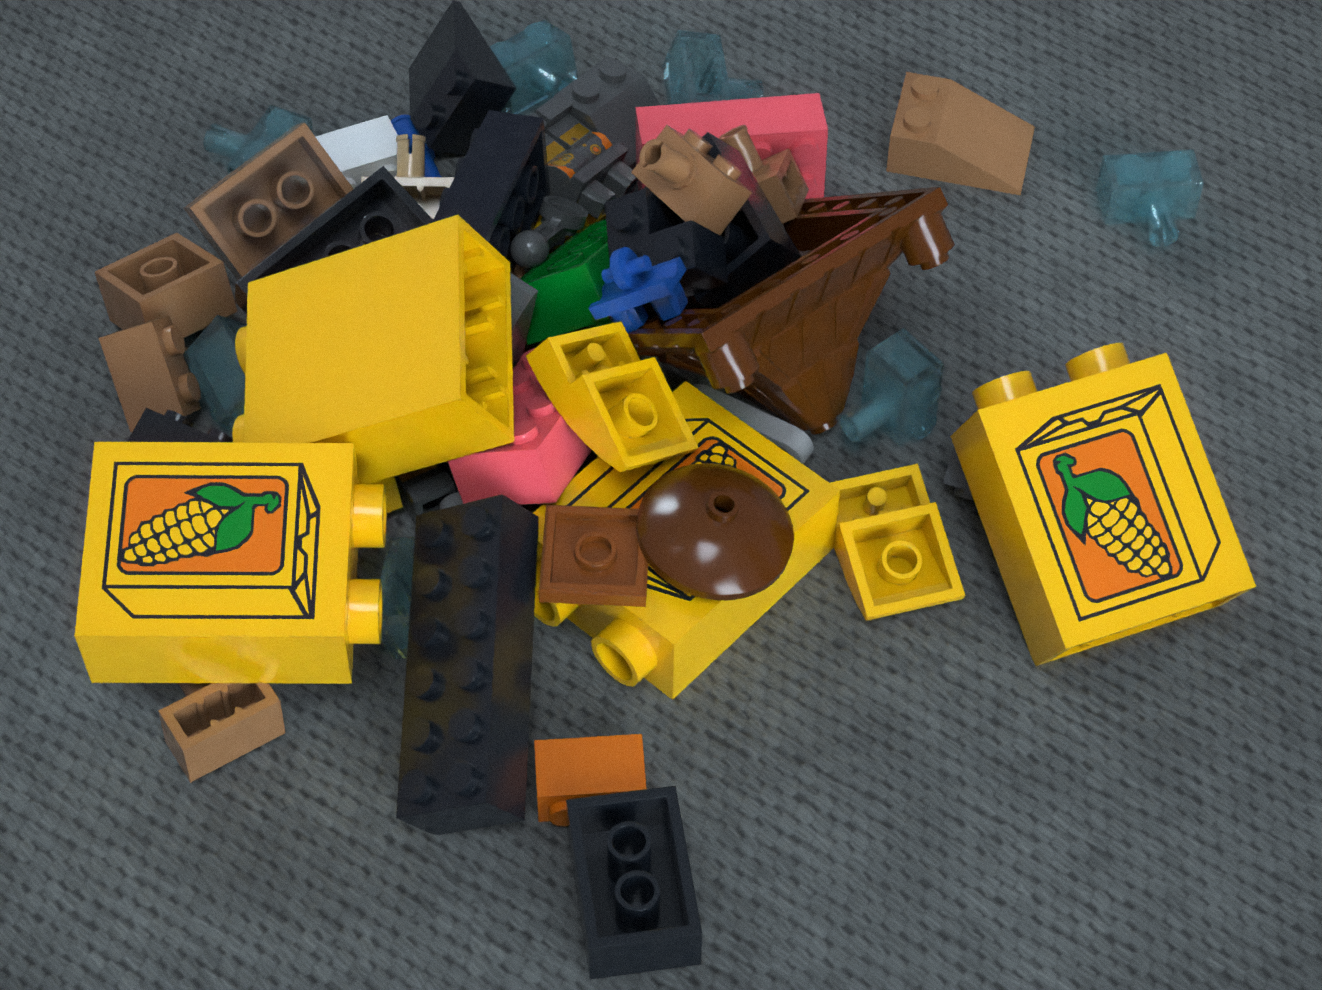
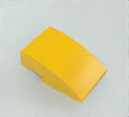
(612, 396)
(893, 544)

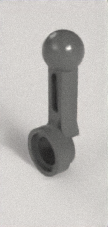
(559, 219)

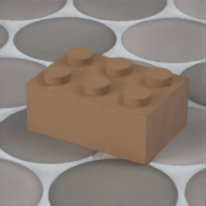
(268, 199)

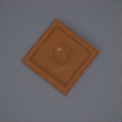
(592, 557)

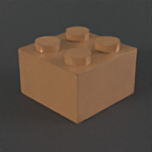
(167, 280)

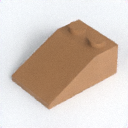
(957, 137)

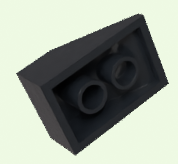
(455, 83)

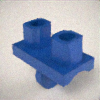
(635, 282)

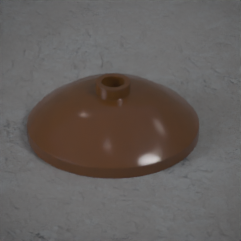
(711, 550)

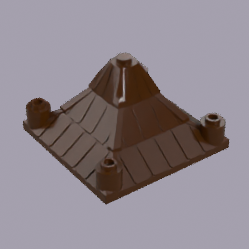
(797, 332)

